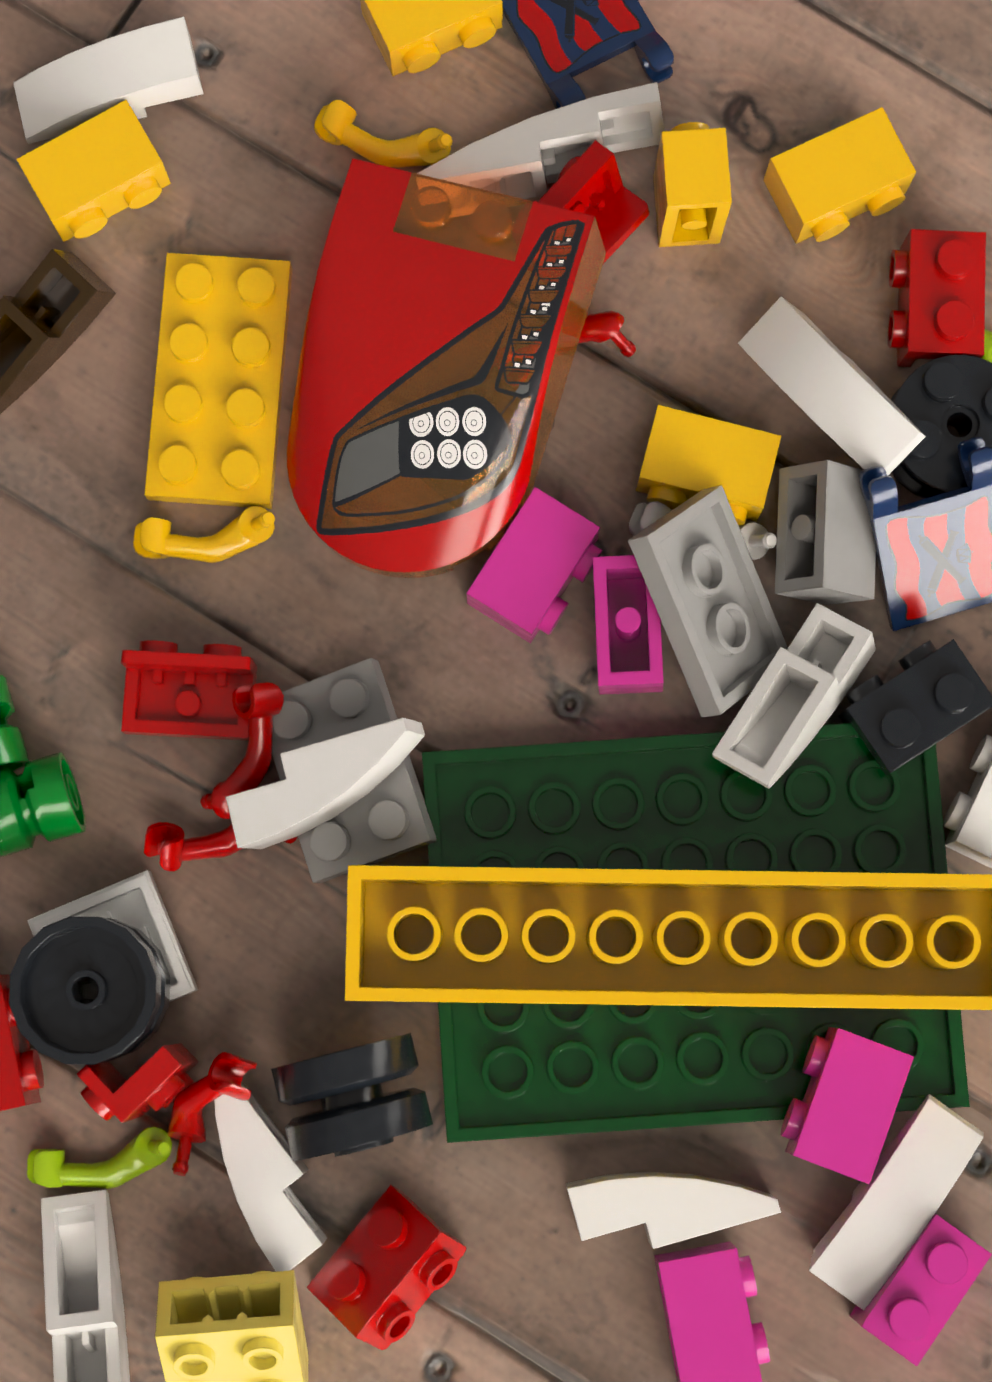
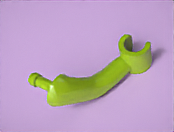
(141, 1154)

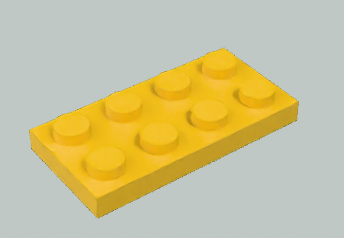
(219, 380)

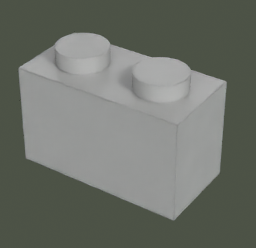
(824, 535)

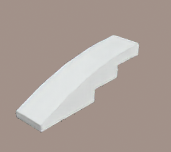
(534, 151)

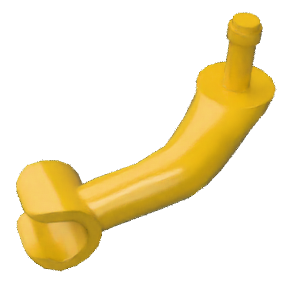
(425, 148)
(249, 529)

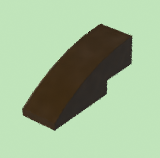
(46, 320)

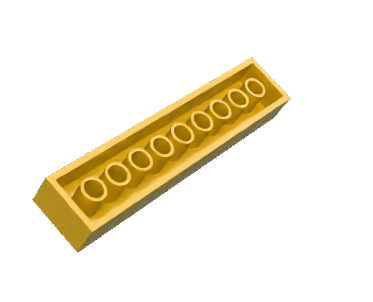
(669, 937)

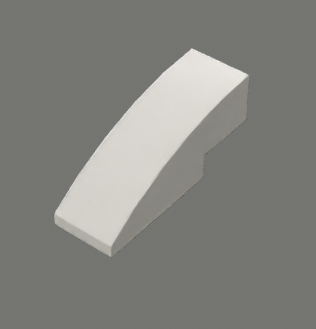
(136, 66)
(830, 388)
(795, 696)
(320, 783)
(260, 1175)
(666, 1203)
(898, 1204)
(83, 1289)

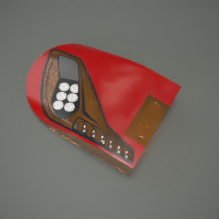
(433, 366)

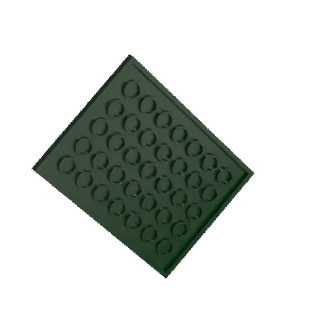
(674, 808)

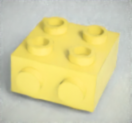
(232, 1329)

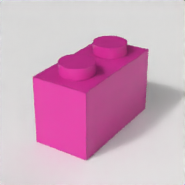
(534, 567)
(626, 628)
(846, 1103)
(923, 1290)
(710, 1316)

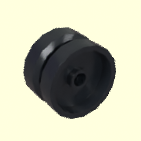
(49, 987)
(352, 1099)

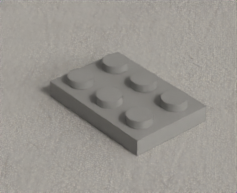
(709, 599)
(389, 817)

